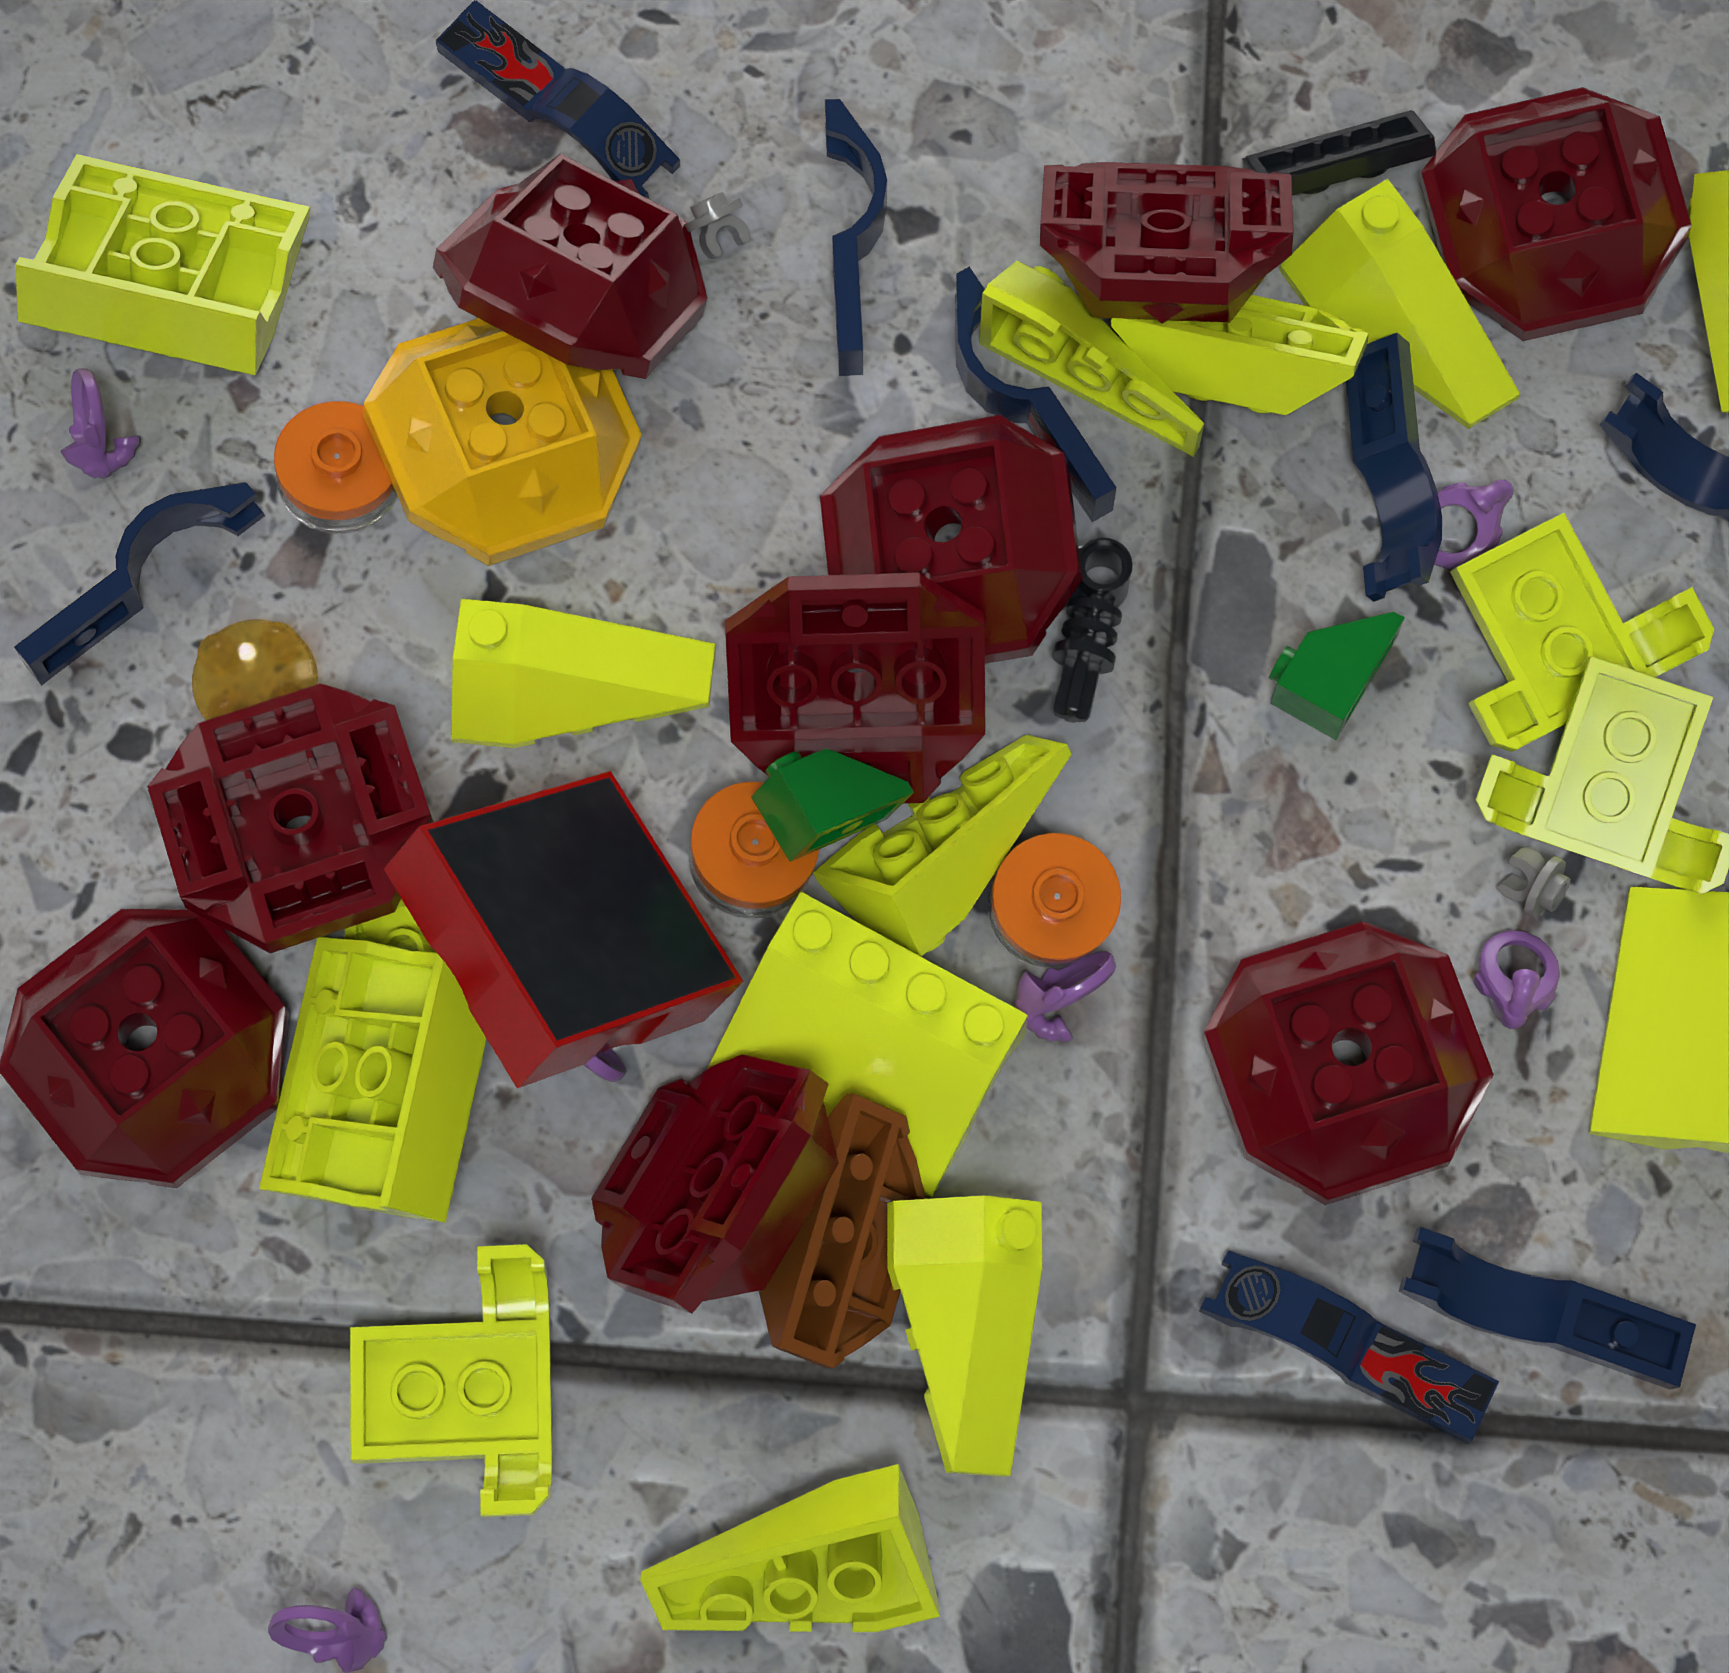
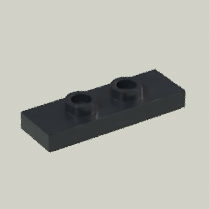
(1348, 153)

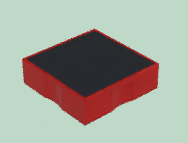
(562, 926)

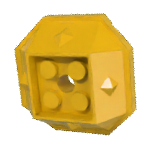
(491, 482)

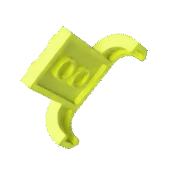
(1545, 620)
(1616, 781)
(466, 1387)

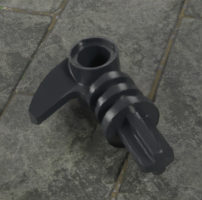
(1090, 629)

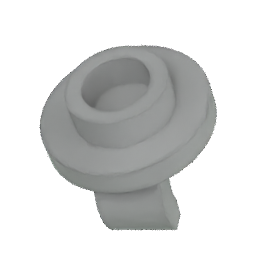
(711, 216)
(1545, 881)

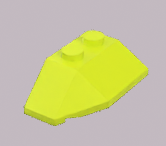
(1264, 359)

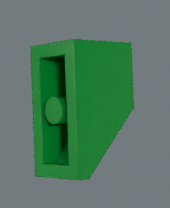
(1332, 670)
(825, 799)

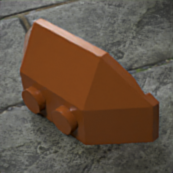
(835, 1278)

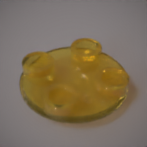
(249, 666)

